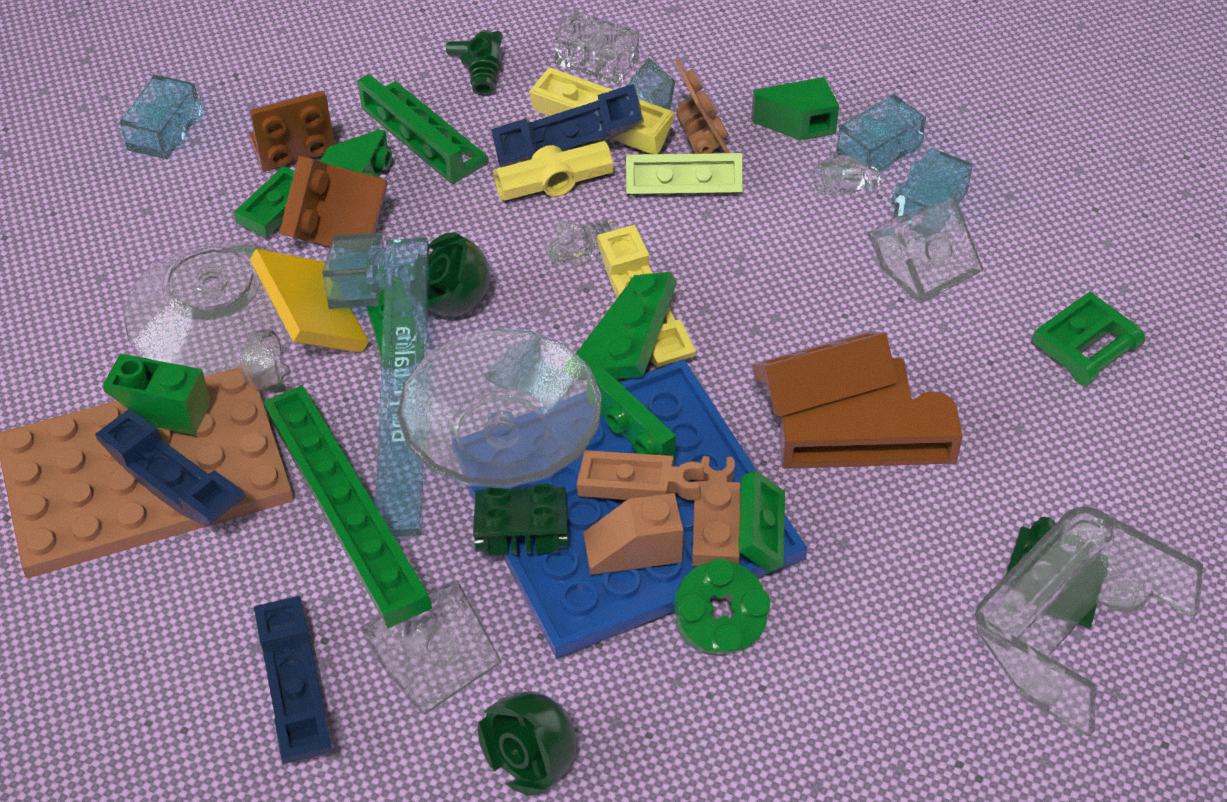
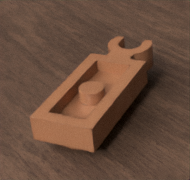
(636, 475)
(717, 515)

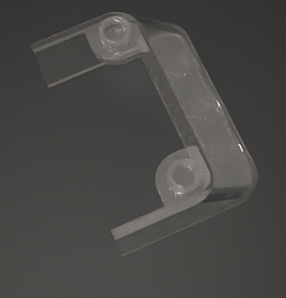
(1058, 582)

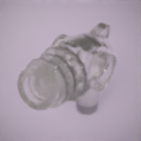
(577, 243)

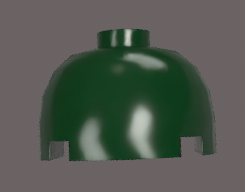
(456, 275)
(529, 740)

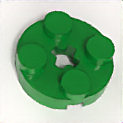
(747, 603)

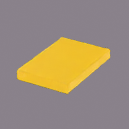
(301, 301)

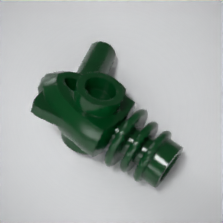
(482, 57)

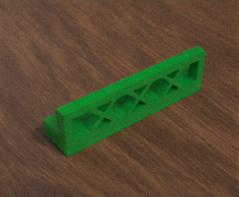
(420, 129)

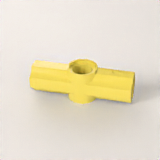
(553, 171)

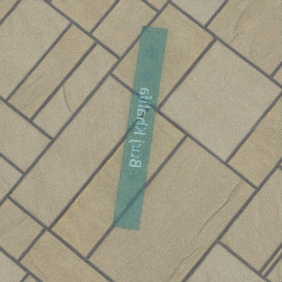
(403, 347)

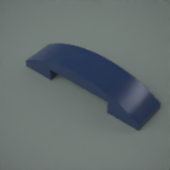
(574, 128)
(167, 472)
(292, 680)

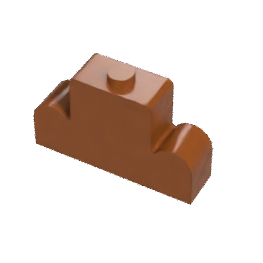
(874, 429)

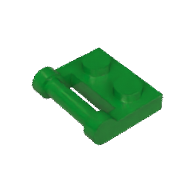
(1082, 326)

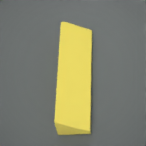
(561, 92)

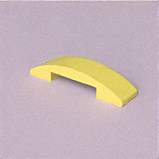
(625, 257)

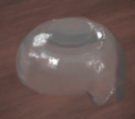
(262, 363)

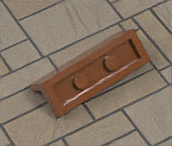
(827, 372)

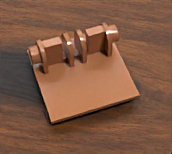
(697, 117)

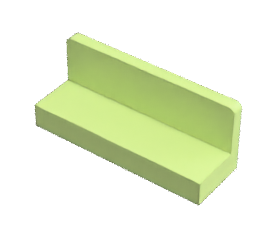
(684, 173)

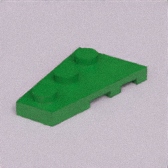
(630, 327)

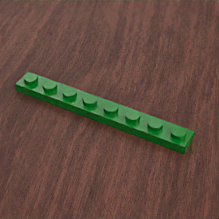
(348, 508)

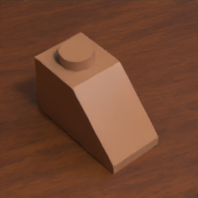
(636, 535)

